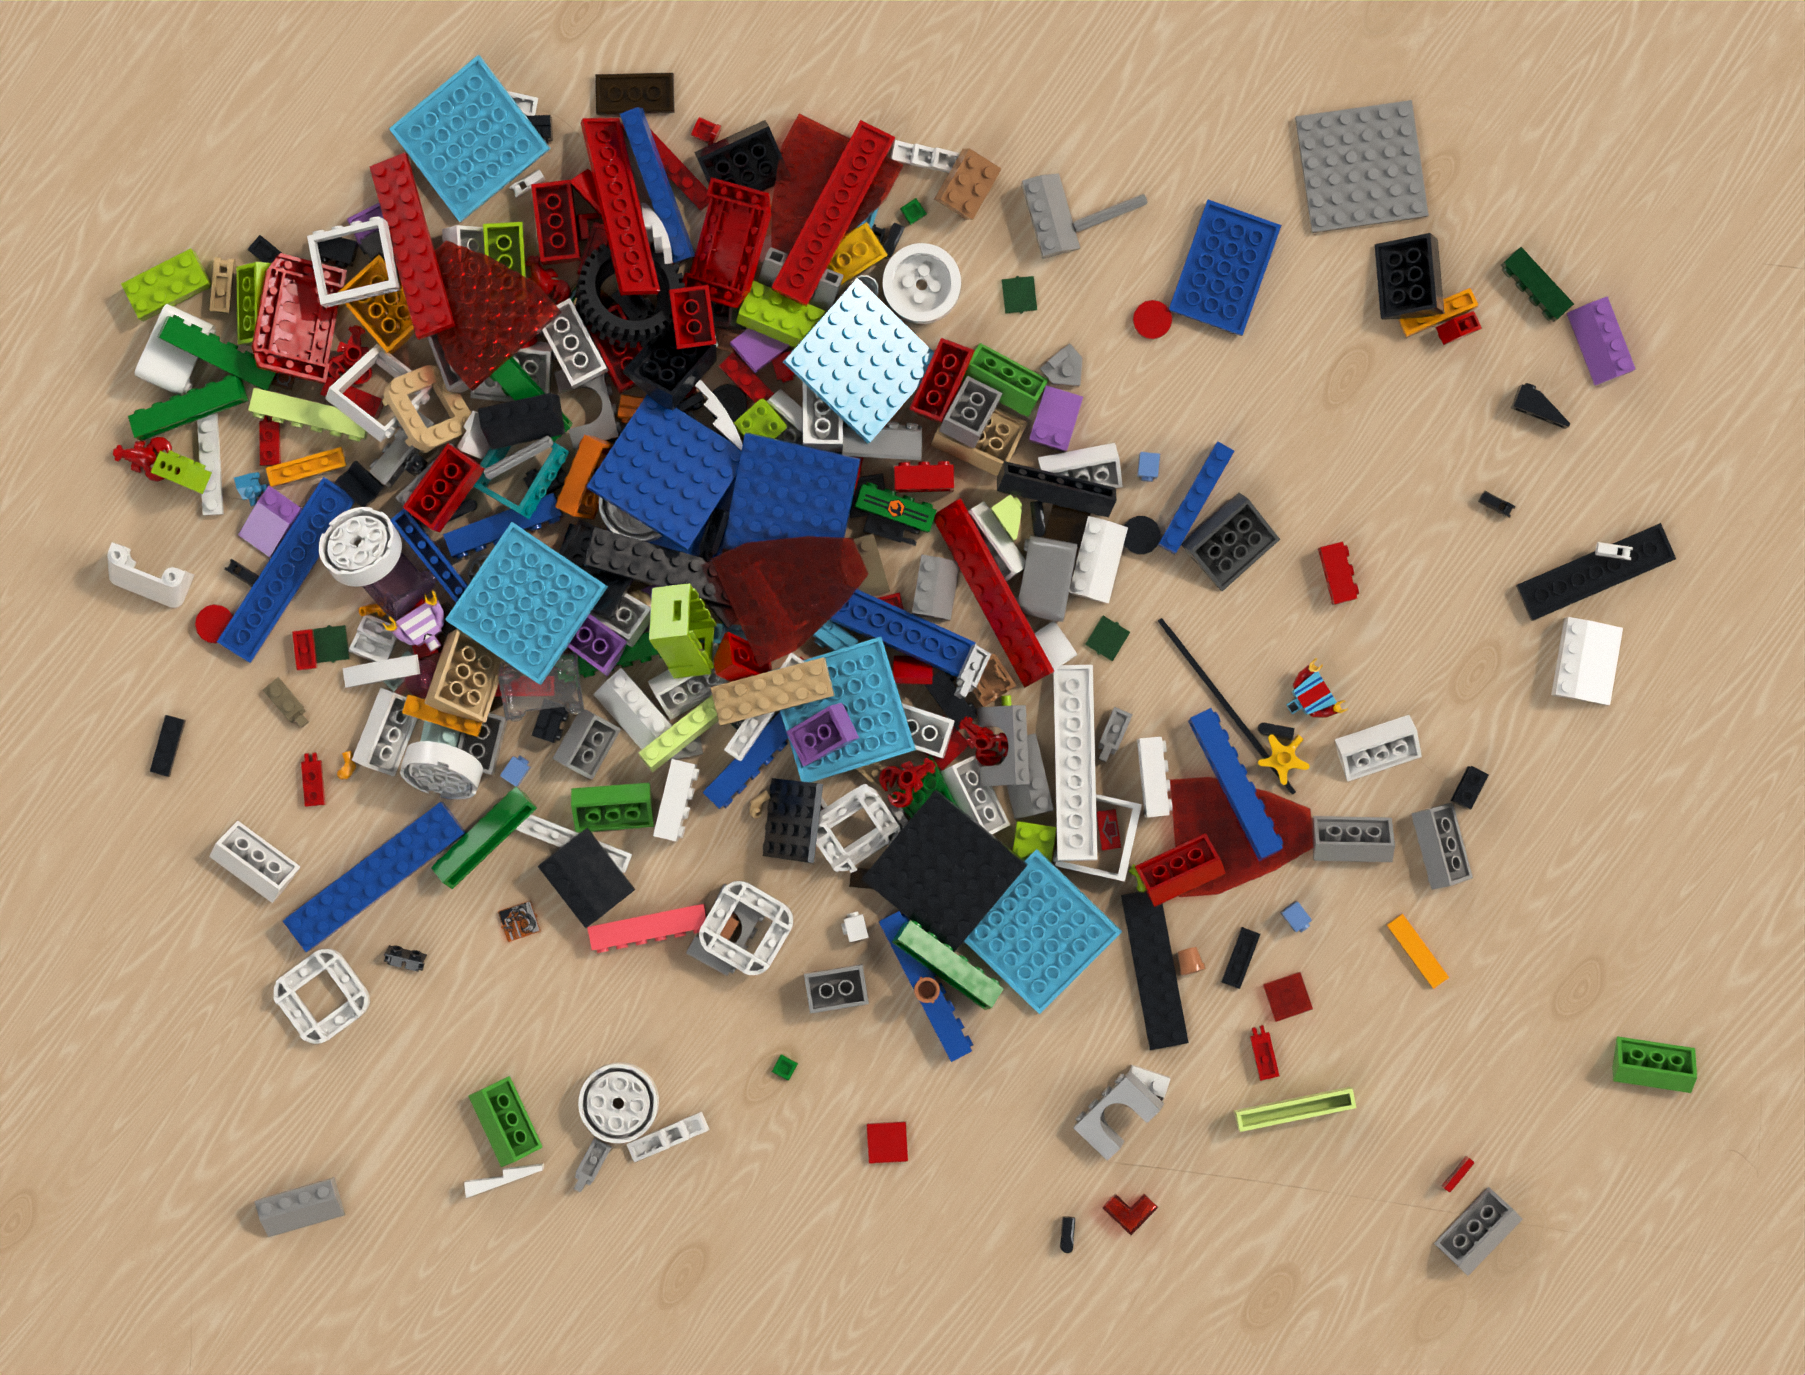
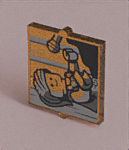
(519, 921)

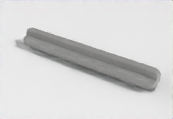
(1110, 213)
(518, 457)

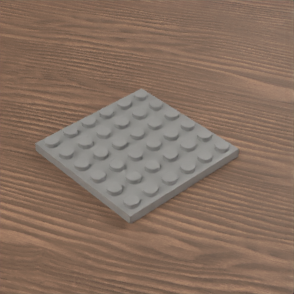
(1361, 166)

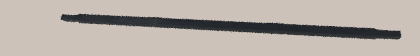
(1220, 698)

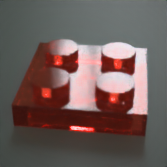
(1287, 996)

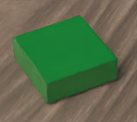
(913, 211)
(784, 1067)

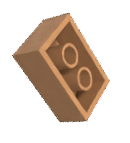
(967, 184)

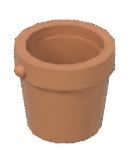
(1190, 961)
(926, 990)

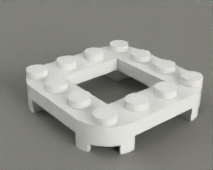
(846, 858)
(732, 953)
(298, 1013)

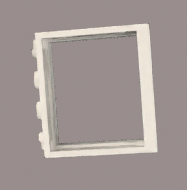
(360, 293)
(354, 412)
(1127, 847)

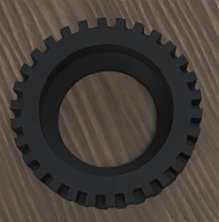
(596, 271)

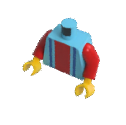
(1313, 694)

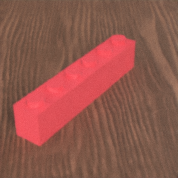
(646, 927)

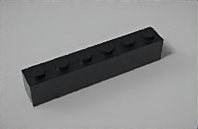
(1056, 489)

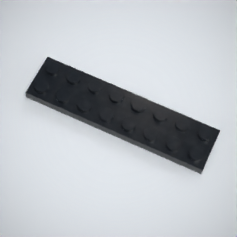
(653, 564)
(1594, 573)
(1154, 971)

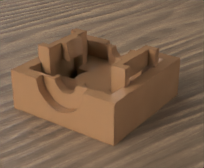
(993, 687)

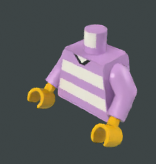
(420, 624)

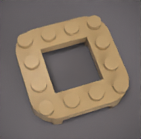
(418, 435)

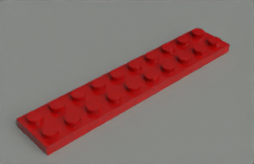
(620, 206)
(833, 213)
(412, 246)
(992, 593)

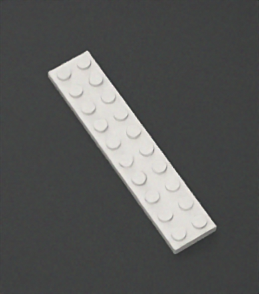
(1075, 763)

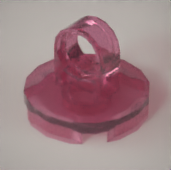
(419, 684)

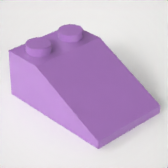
(1055, 419)
(270, 521)
(822, 734)

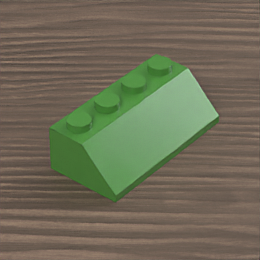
(1017, 383)
(612, 807)
(1654, 1064)
(505, 1121)

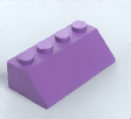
(1601, 341)
(598, 645)

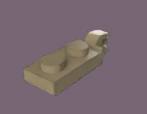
(286, 702)

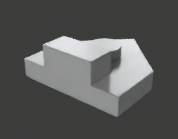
(1064, 367)

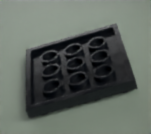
(576, 550)
(792, 820)

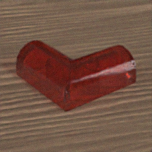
(1130, 1217)

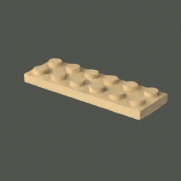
(772, 691)

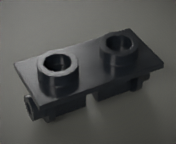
(396, 955)

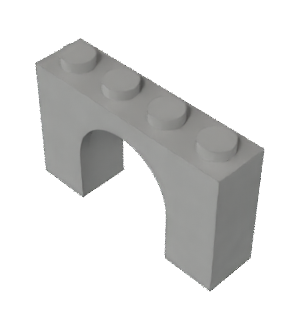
(825, 293)
(605, 425)
(1012, 722)
(748, 918)
(1127, 1091)

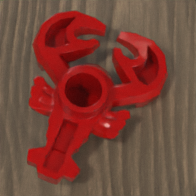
(545, 281)
(351, 355)
(143, 456)
(983, 740)
(907, 780)

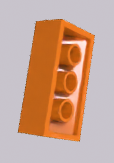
(575, 497)

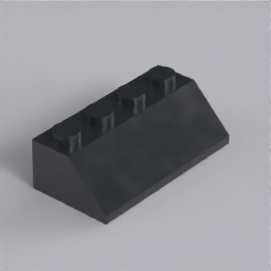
(522, 420)

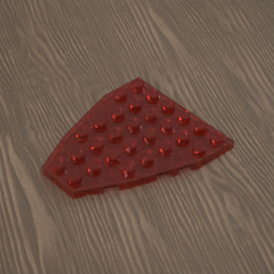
(807, 163)
(491, 310)
(788, 588)
(1203, 808)

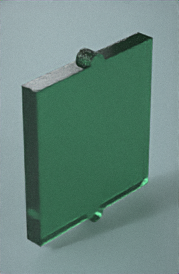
(1019, 294)
(1107, 638)
(331, 644)

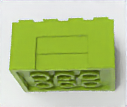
(676, 627)

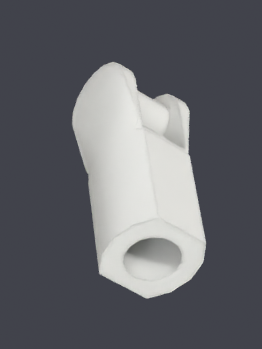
(533, 178)
(1610, 550)

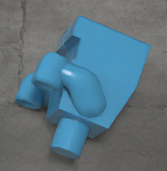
(249, 487)

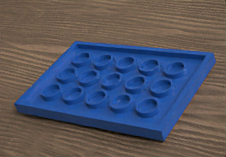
(1224, 267)

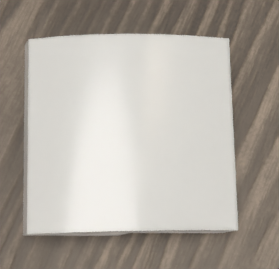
(474, 440)
(373, 640)
(1055, 645)

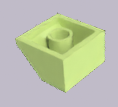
(1008, 515)

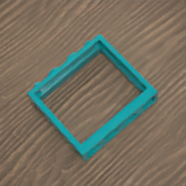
(537, 489)

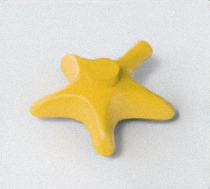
(1284, 757)

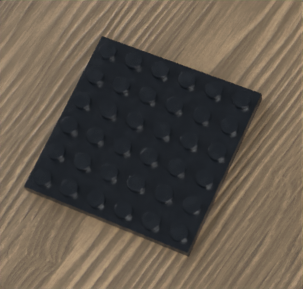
(944, 870)

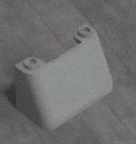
(1046, 577)

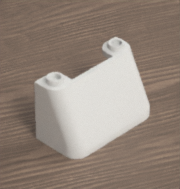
(165, 363)
(168, 590)

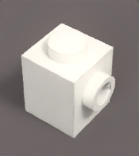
(855, 927)

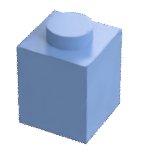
(1148, 466)
(516, 770)
(1296, 917)

